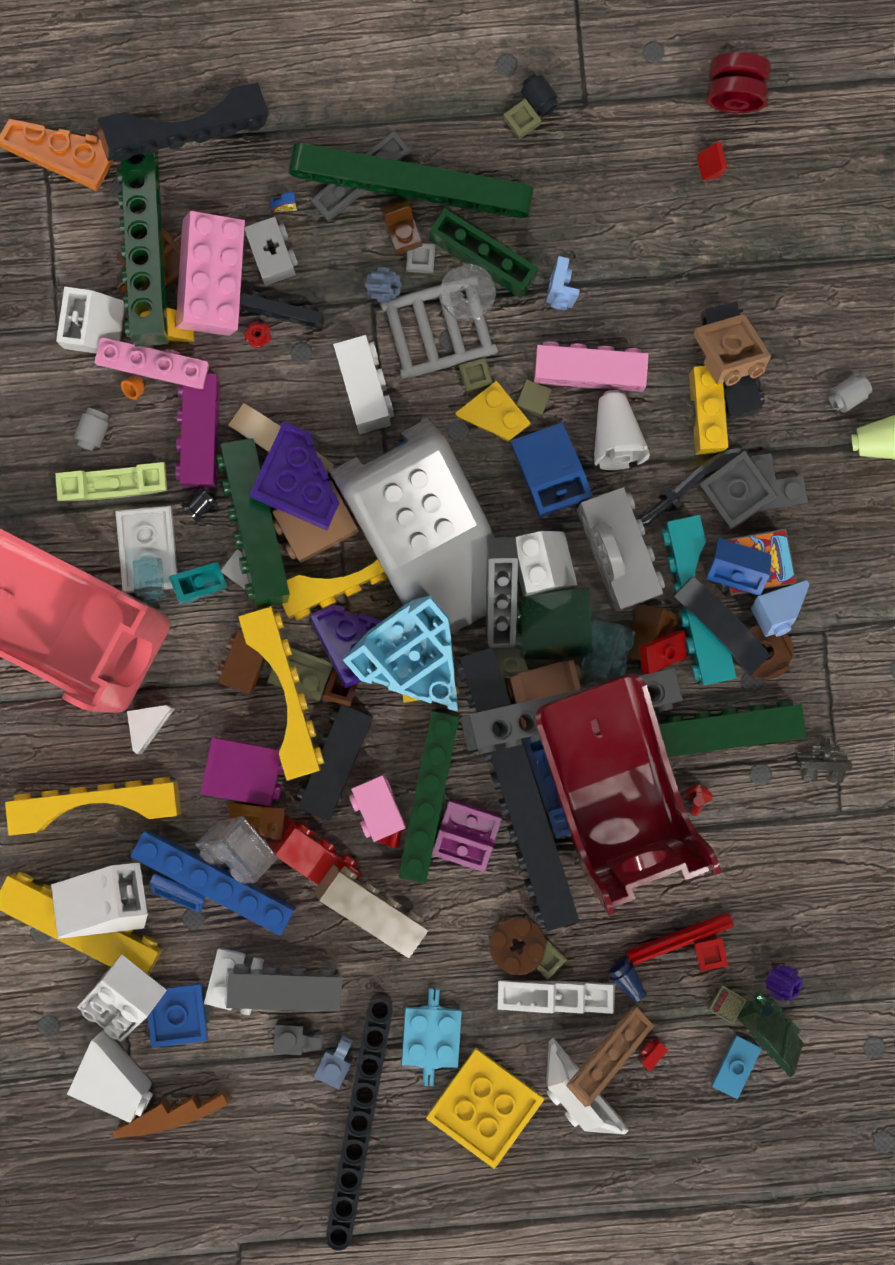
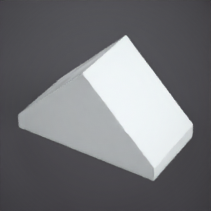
(145, 725)

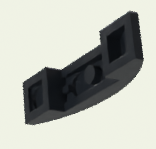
(722, 624)

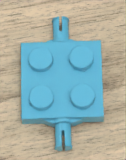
(431, 1036)

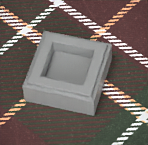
(421, 259)

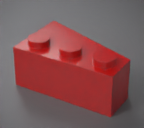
(307, 852)

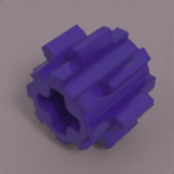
(784, 983)

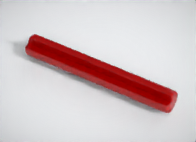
(680, 938)

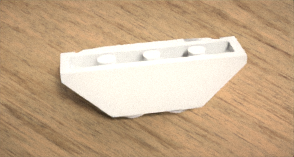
(593, 1118)

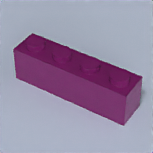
(198, 434)

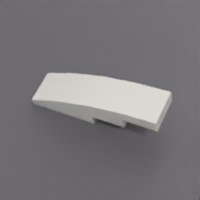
(556, 996)

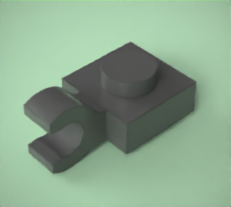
(292, 1039)

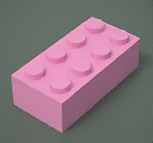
(210, 273)

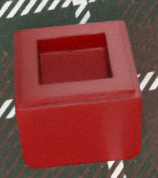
(712, 162)

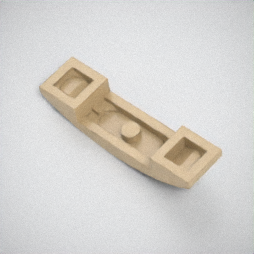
(263, 430)

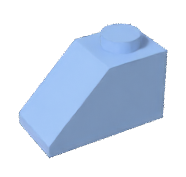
(779, 608)

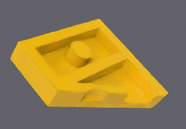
(495, 413)

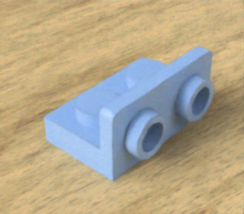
(558, 293)

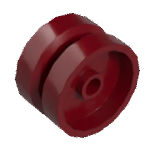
(738, 82)

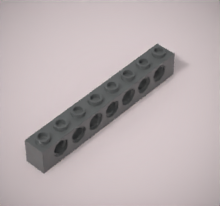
(478, 726)

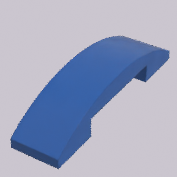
(545, 785)

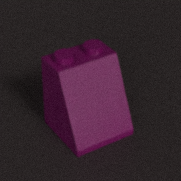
(242, 772)

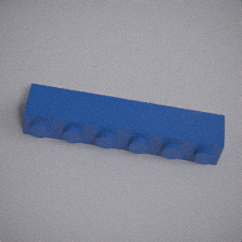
(213, 882)

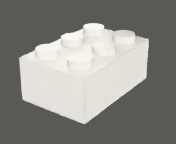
(364, 384)

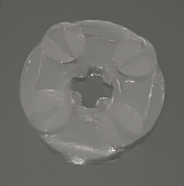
(462, 277)

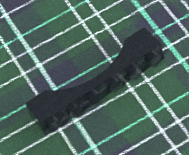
(130, 135)

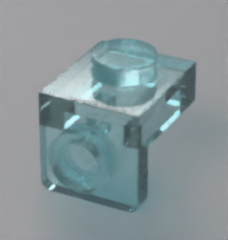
(149, 579)

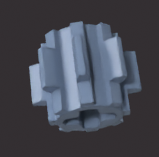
(383, 284)

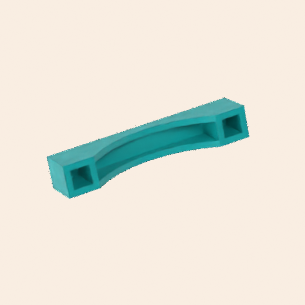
(711, 659)

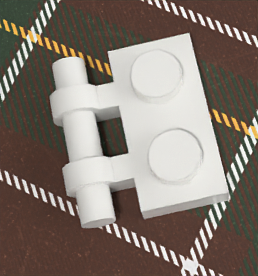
(216, 990)

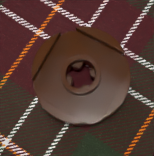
(779, 658)
(502, 941)

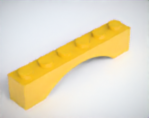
(312, 592)
(297, 751)
(35, 814)

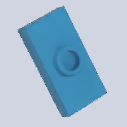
(736, 1066)

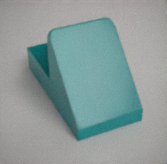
(198, 583)

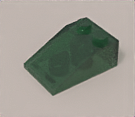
(773, 1033)

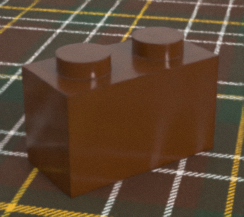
(242, 665)

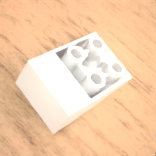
(100, 902)
(121, 999)

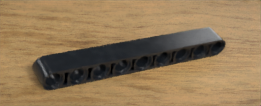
(359, 1134)

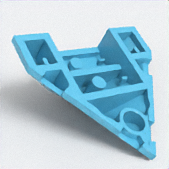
(409, 654)

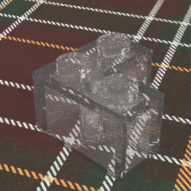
(239, 847)

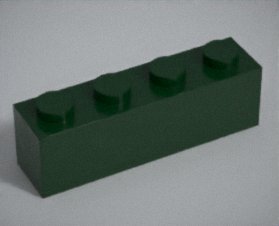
(477, 248)

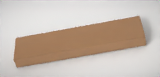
(610, 1056)

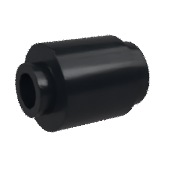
(540, 95)

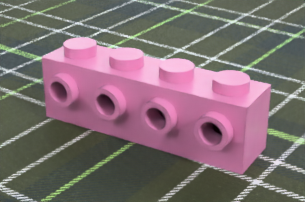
(591, 367)

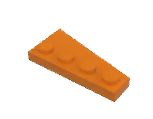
(59, 151)

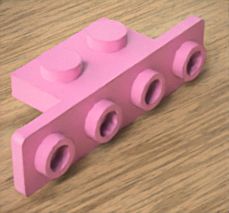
(152, 363)

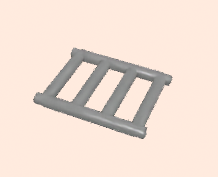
(434, 362)

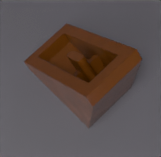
(337, 693)

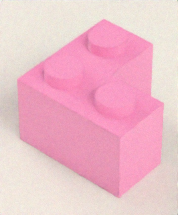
(377, 807)

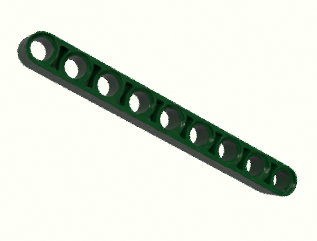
(410, 180)

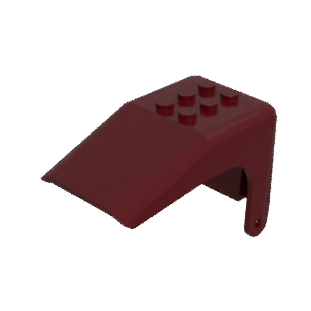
(619, 790)

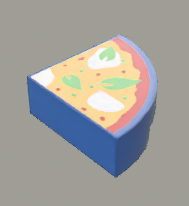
(286, 203)

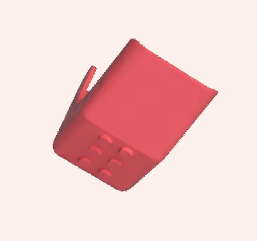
(74, 628)

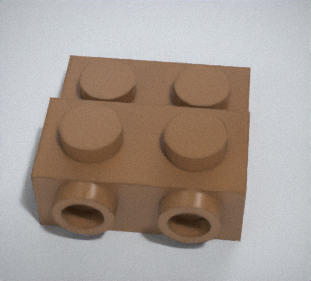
(732, 350)

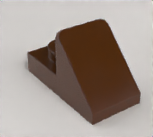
(401, 226)

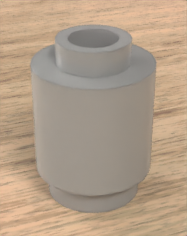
(850, 393)
(91, 429)

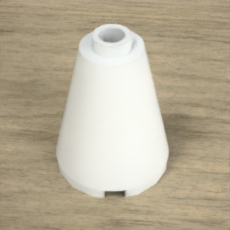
(618, 434)

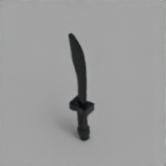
(672, 498)

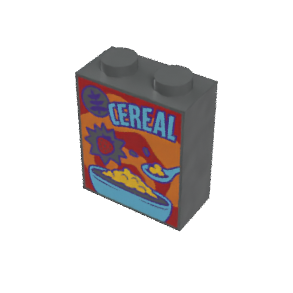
(782, 568)

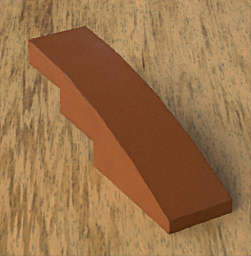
(165, 1117)

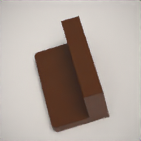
(650, 625)

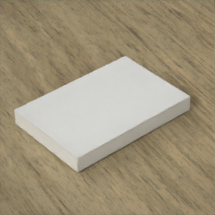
(146, 535)

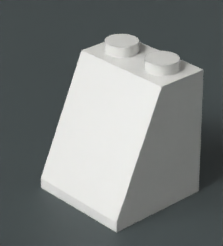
(544, 562)
(111, 1080)

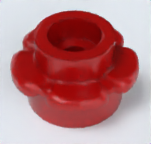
(263, 339)

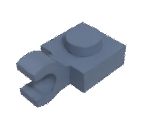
(335, 1065)

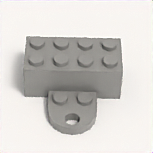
(620, 549)

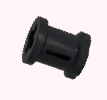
(199, 504)

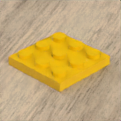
(485, 1108)

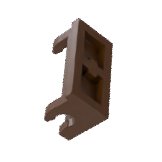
(264, 819)

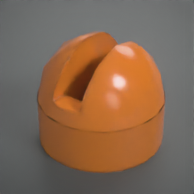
(133, 387)

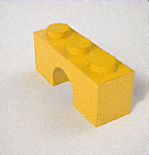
(710, 423)

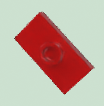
(663, 652)

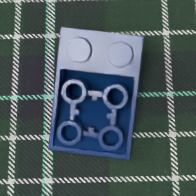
(551, 470)

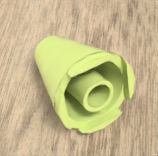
(876, 439)

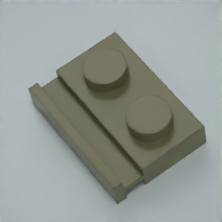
(312, 673)

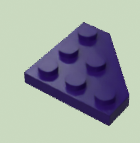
(296, 479)
(339, 634)

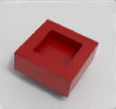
(710, 954)
(652, 1053)

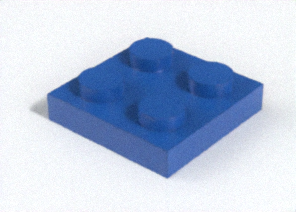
(179, 1017)

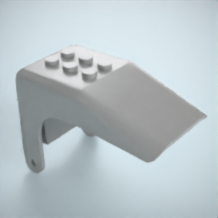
(422, 522)

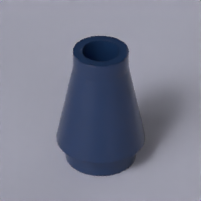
(626, 978)

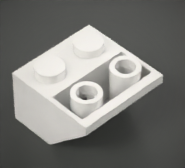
(87, 318)

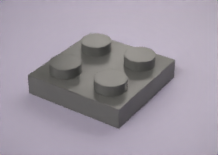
(739, 489)

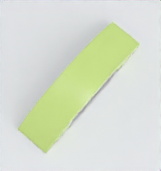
(111, 483)

